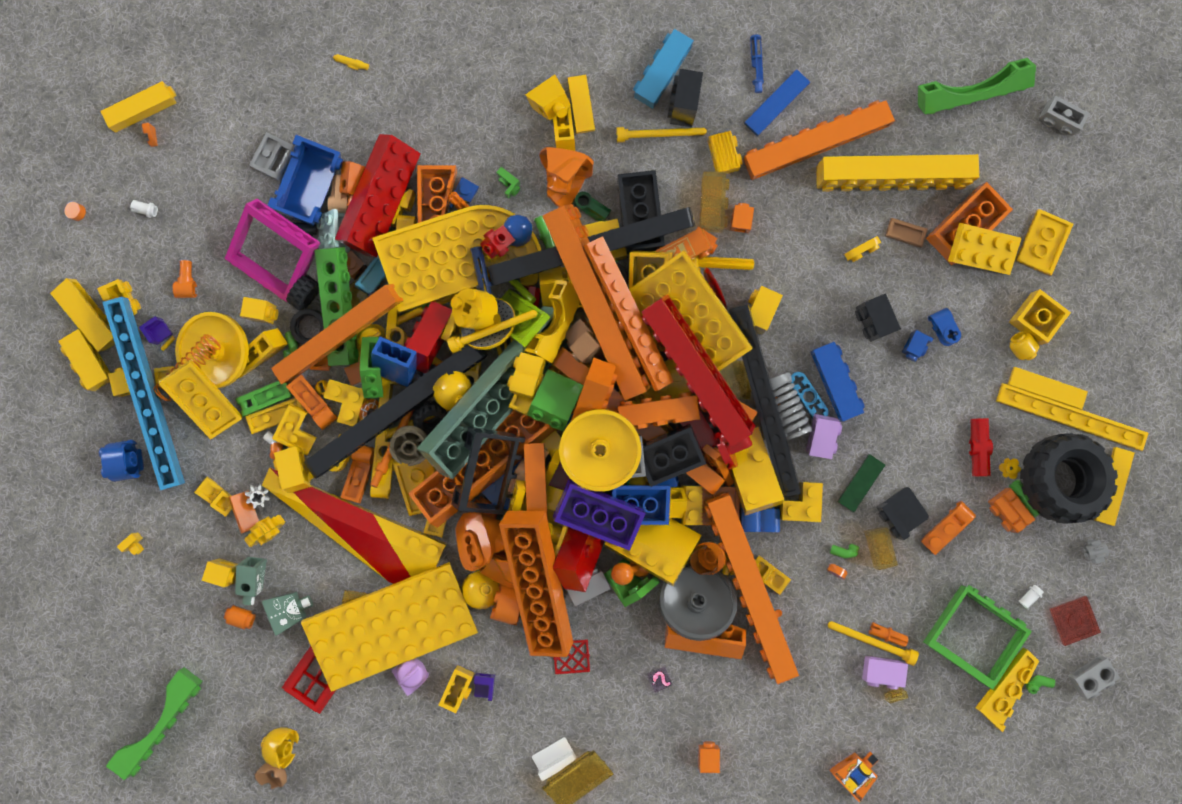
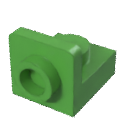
(508, 179)

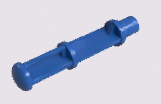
(757, 63)

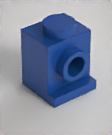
(916, 345)

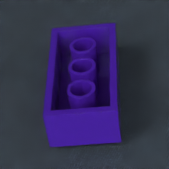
(599, 515)

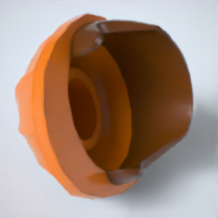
(707, 558)

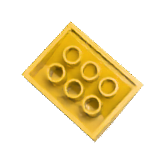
(661, 549)

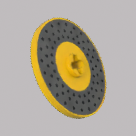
(491, 341)

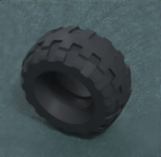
(1092, 472)

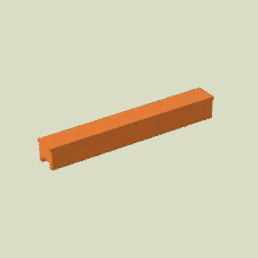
(337, 333)

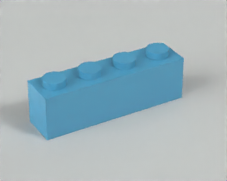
(663, 68)

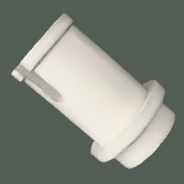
(149, 210)
(1031, 596)

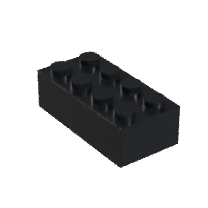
(639, 202)

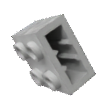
(597, 585)

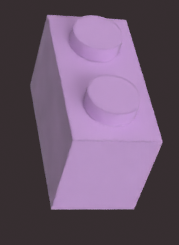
(824, 436)
(885, 671)

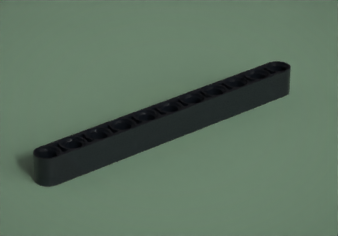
(614, 238)
(390, 412)

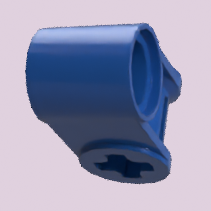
(943, 325)

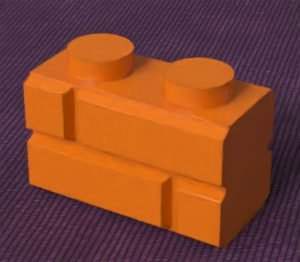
(1011, 511)

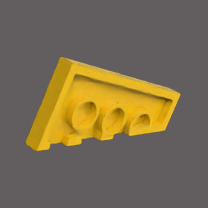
(998, 702)

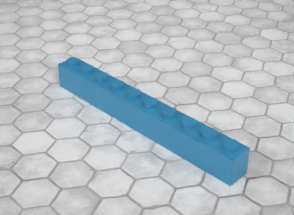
(142, 392)

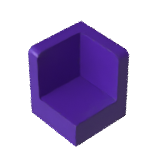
(156, 330)
(484, 685)

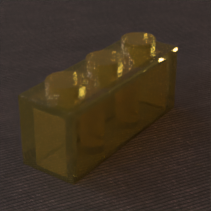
(714, 201)

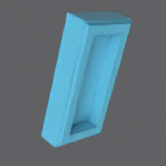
(371, 277)

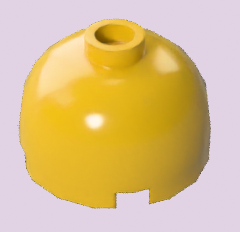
(451, 389)
(479, 590)
(277, 748)

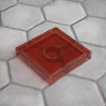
(1075, 620)

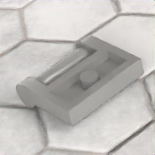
(267, 154)

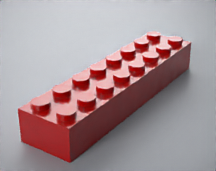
(698, 370)

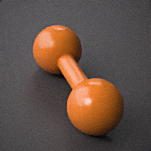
(623, 573)

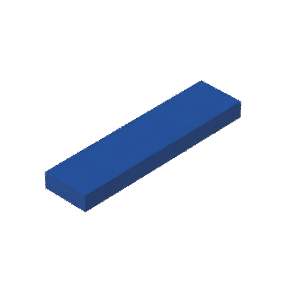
(777, 102)

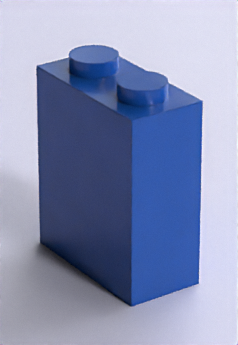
(394, 361)

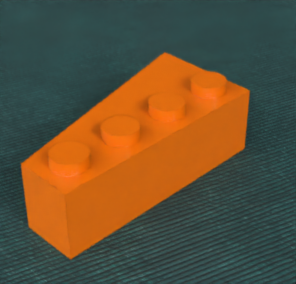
(433, 188)

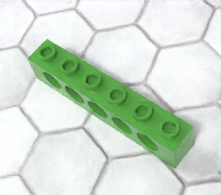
(330, 297)

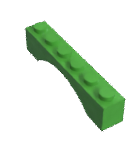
(1013, 77)
(178, 692)

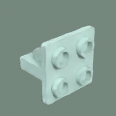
(328, 228)

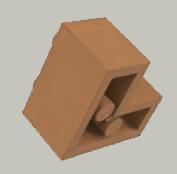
(583, 342)

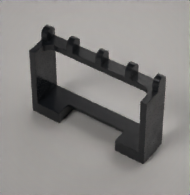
(473, 443)

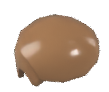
(264, 776)

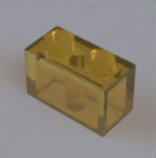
(881, 548)

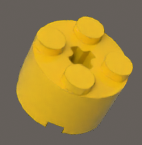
(474, 309)

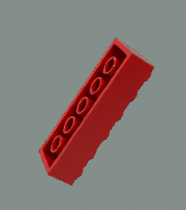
(377, 194)

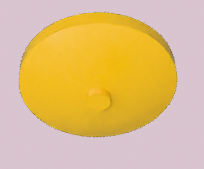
(229, 361)
(600, 450)

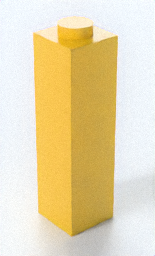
(139, 106)

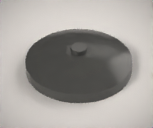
(698, 604)

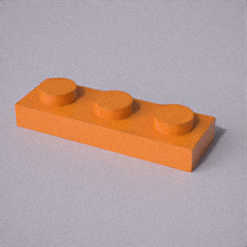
(717, 464)

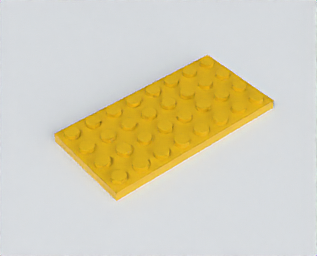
(389, 626)

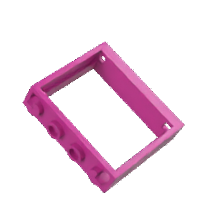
(283, 228)

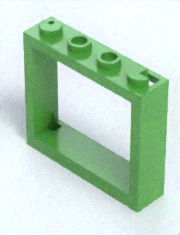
(1009, 652)

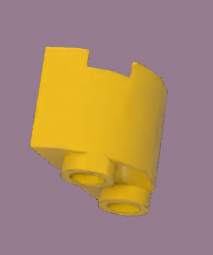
(119, 289)

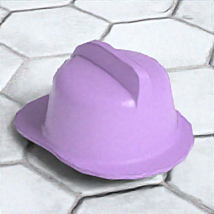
(410, 675)

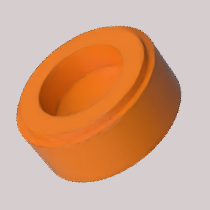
(837, 571)

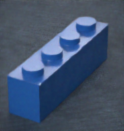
(837, 381)

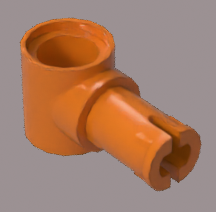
(185, 286)

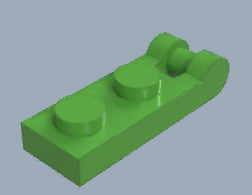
(263, 398)

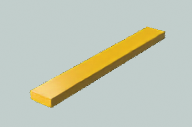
(1072, 417)

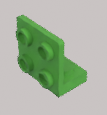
(634, 590)

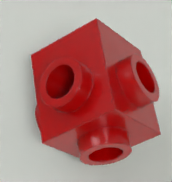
(497, 242)

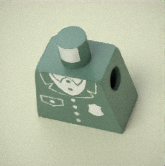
(250, 579)
(286, 611)

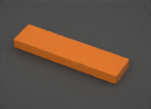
(535, 477)

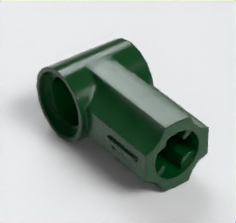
(593, 208)

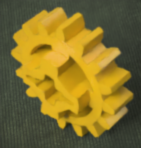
(264, 530)

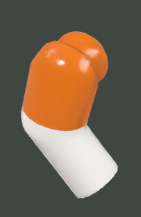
(275, 446)

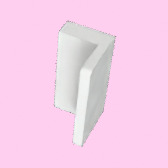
(553, 758)

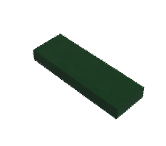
(861, 483)

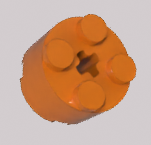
(506, 606)

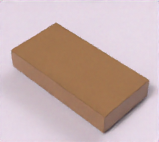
(906, 232)

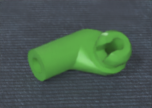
(292, 344)

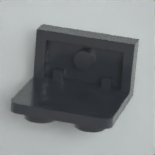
(902, 513)

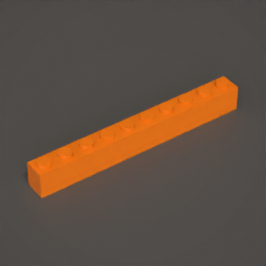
(752, 588)

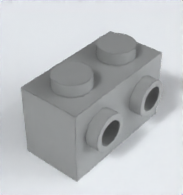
(1063, 116)

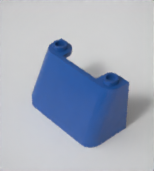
(306, 181)

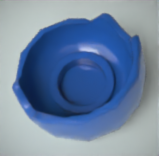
(519, 228)

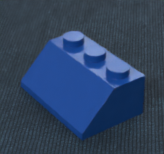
(653, 500)

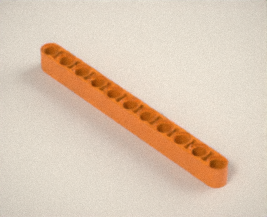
(578, 372)

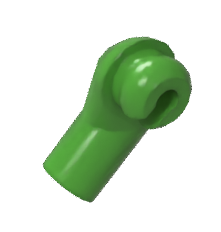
(844, 553)
(1038, 681)

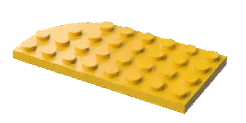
(435, 255)

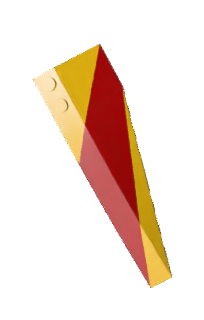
(377, 541)

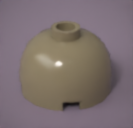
(405, 443)

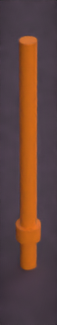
(382, 467)

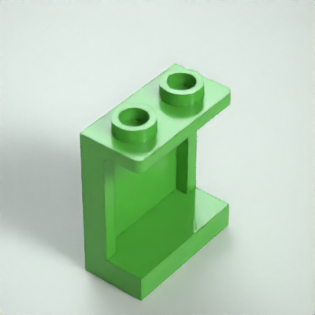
(370, 376)
(555, 400)

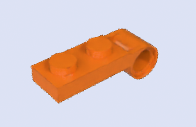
(312, 401)
(358, 474)
(948, 527)

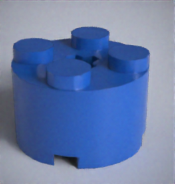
(121, 461)

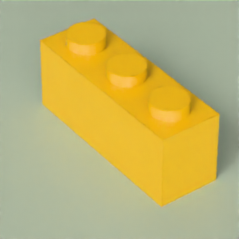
(85, 361)

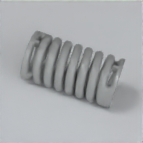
(789, 411)

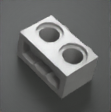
(1091, 672)

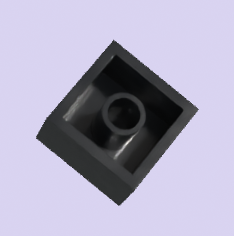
(877, 318)

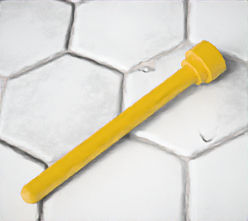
(623, 134)
(456, 343)
(909, 656)

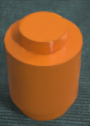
(239, 617)

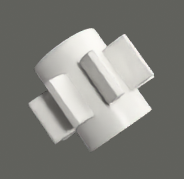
(255, 501)

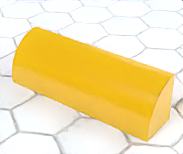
(84, 313)

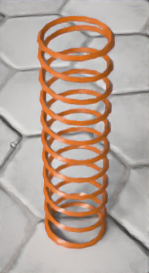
(198, 349)

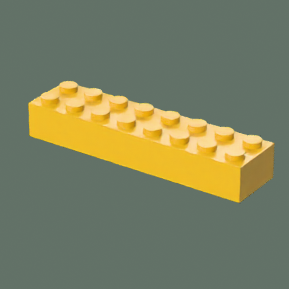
(897, 171)

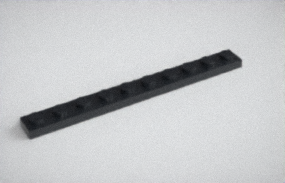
(766, 404)

